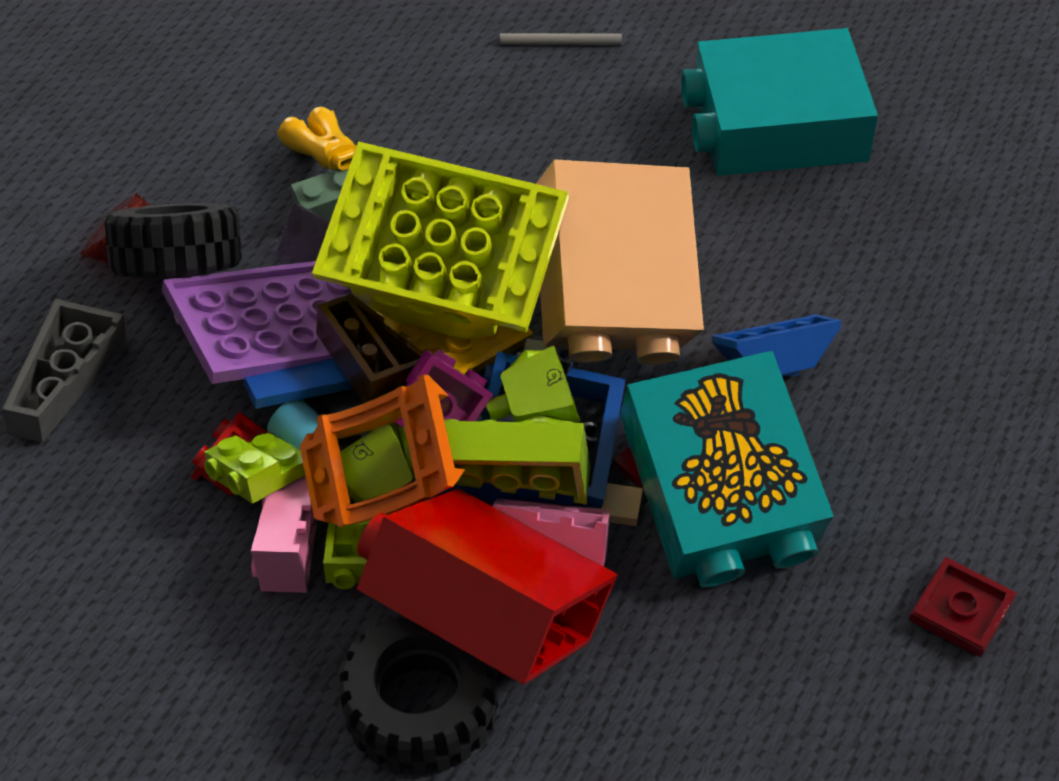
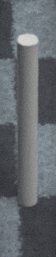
(559, 39)

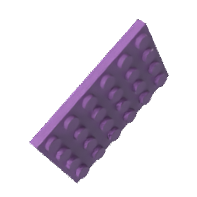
(252, 318)

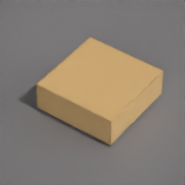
(623, 503)

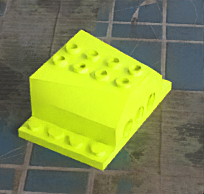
(440, 242)

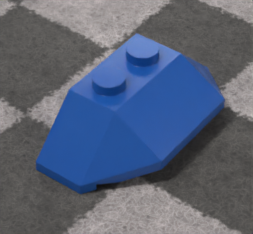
(795, 342)

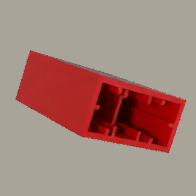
(484, 582)

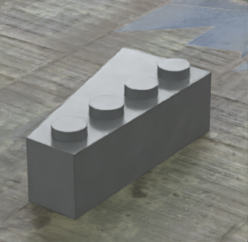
(61, 366)

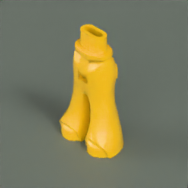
(319, 140)

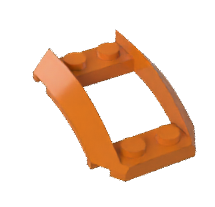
(427, 444)

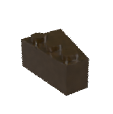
(365, 347)

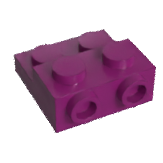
(465, 391)

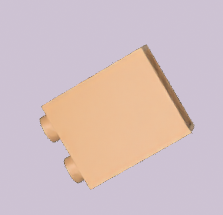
(622, 262)

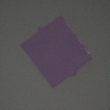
(302, 235)

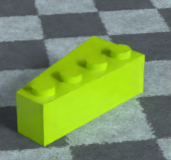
(522, 456)

